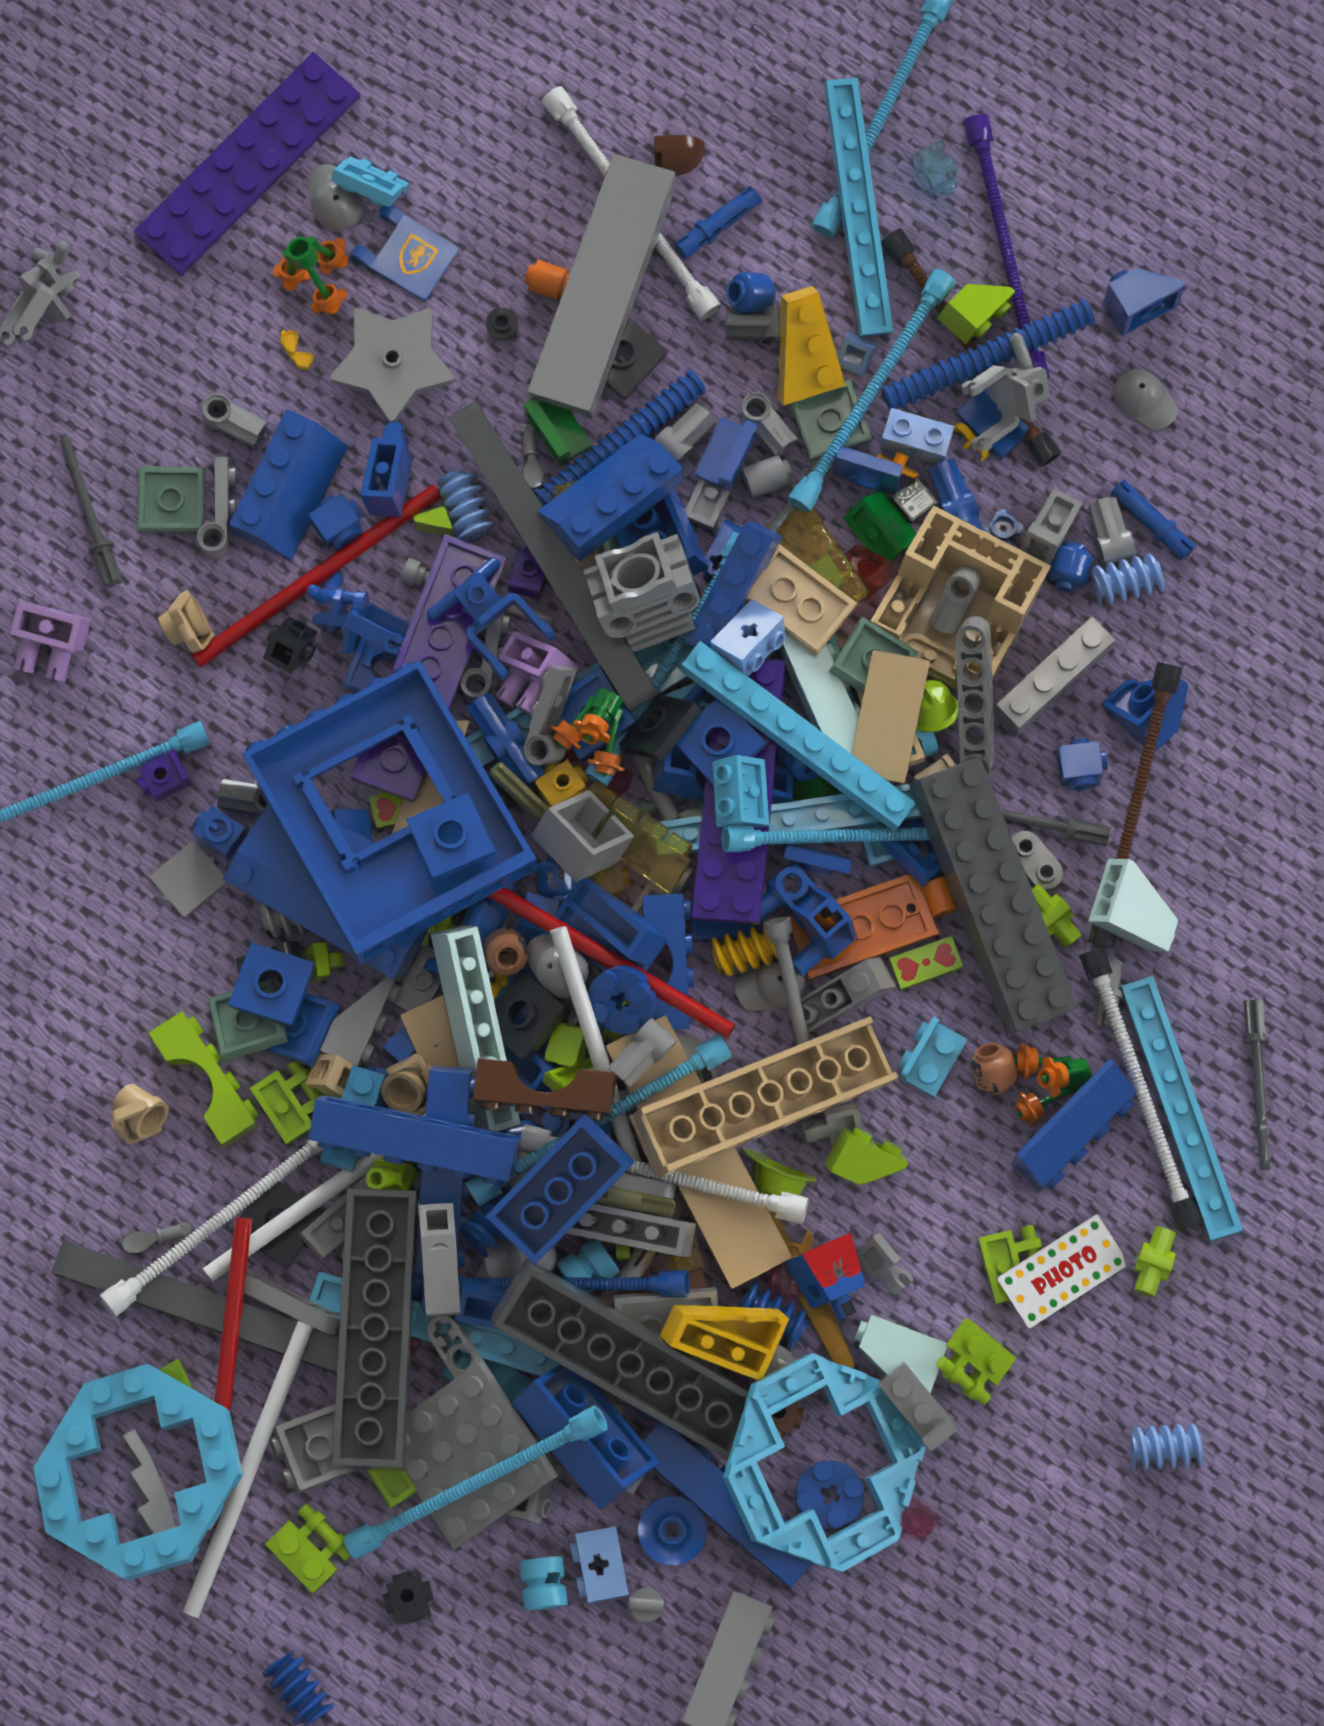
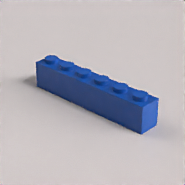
(449, 1101)
(414, 1139)
(703, 1484)

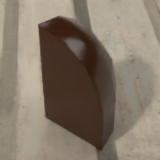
(678, 152)

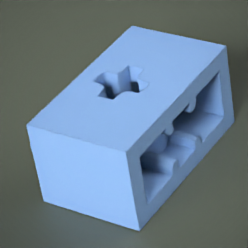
(916, 436)
(750, 637)
(606, 1545)

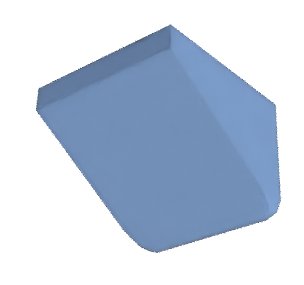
(855, 354)

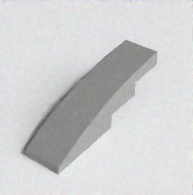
(156, 1512)

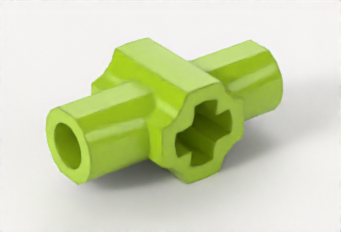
(1056, 916)
(390, 1176)
(1154, 1262)

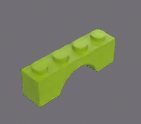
(180, 1044)

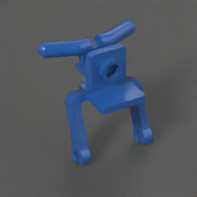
(485, 607)
(362, 621)

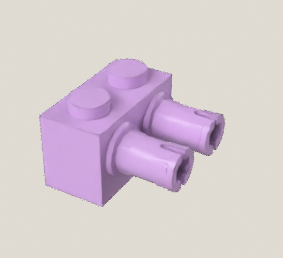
(44, 625)
(527, 664)

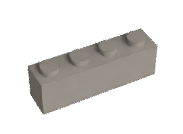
(1054, 676)
(636, 1230)
(728, 1662)

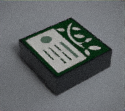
(914, 500)

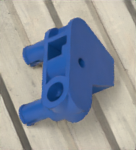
(803, 907)

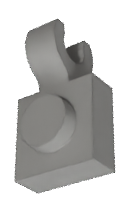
(835, 1118)
(879, 1261)

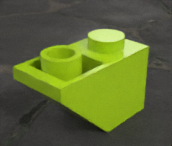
(973, 308)
(862, 1159)

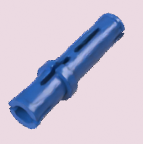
(707, 230)
(1164, 530)

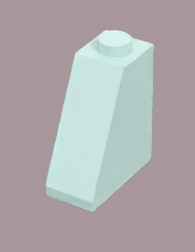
(1132, 907)
(890, 1344)

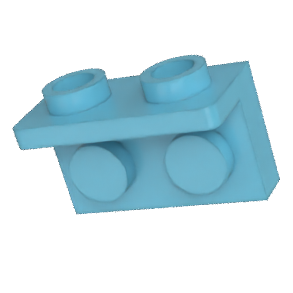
(740, 791)
(932, 1057)

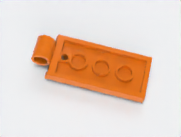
(883, 920)

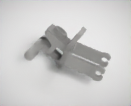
(37, 297)
(1012, 390)

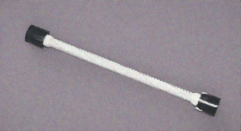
(1097, 968)

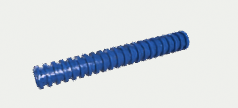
(986, 356)
(644, 422)

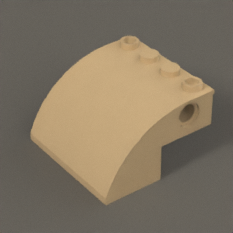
(1004, 599)

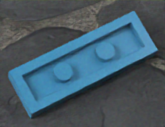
(361, 1087)

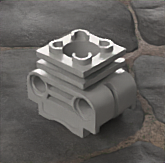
(644, 591)

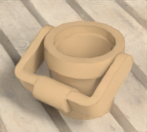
(186, 622)
(407, 1085)
(140, 1112)

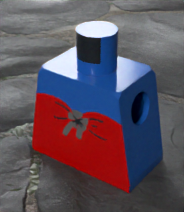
(829, 1275)

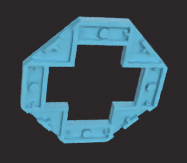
(79, 1437)
(759, 1438)

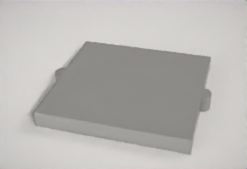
(188, 878)

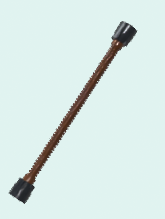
(902, 251)
(1165, 682)

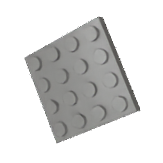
(461, 1435)

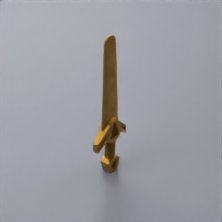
(822, 1316)

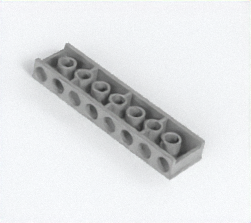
(603, 285)

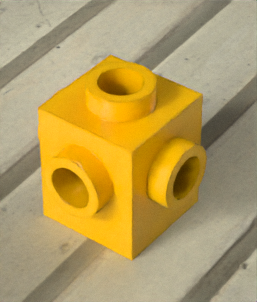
(559, 774)

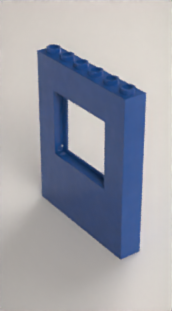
(389, 887)

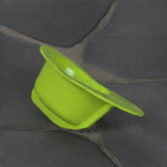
(937, 708)
(774, 1177)

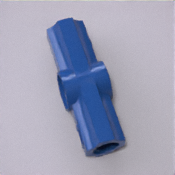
(952, 492)
(503, 738)

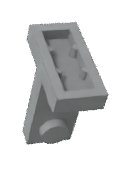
(1051, 526)
(918, 1406)

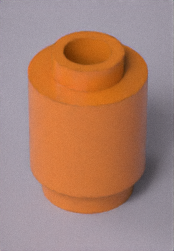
(546, 279)

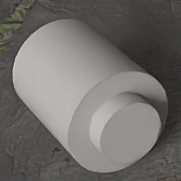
(766, 476)

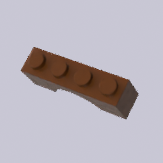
(588, 1093)

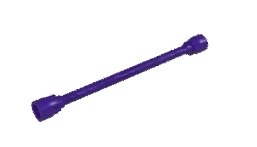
(979, 136)

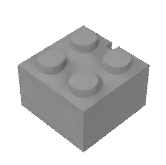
(568, 835)

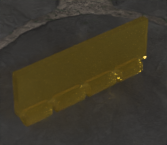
(816, 547)
(648, 852)

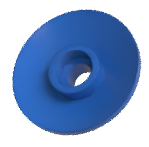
(666, 1512)

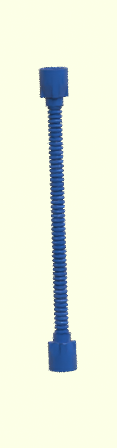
(668, 1283)

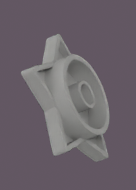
(394, 383)

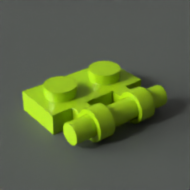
(282, 1106)
(1001, 1255)
(982, 1353)
(301, 1555)

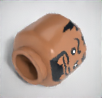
(505, 962)
(993, 1068)

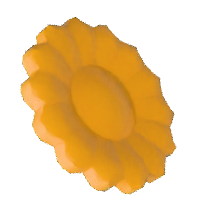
(901, 458)

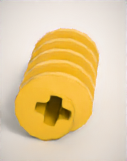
(742, 951)

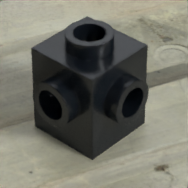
(290, 644)
(414, 1610)

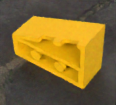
(807, 352)
(727, 1336)

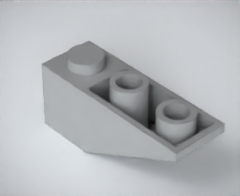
(846, 993)
(356, 1026)
(439, 1259)

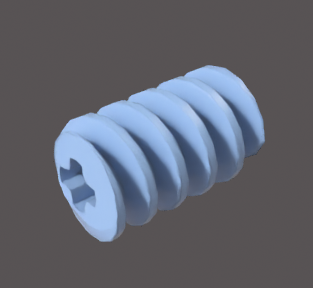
(464, 505)
(1127, 578)
(1166, 1446)

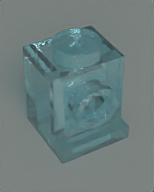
(935, 169)

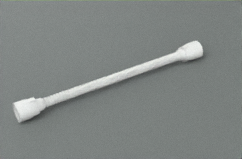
(563, 109)
(787, 1206)
(122, 1294)

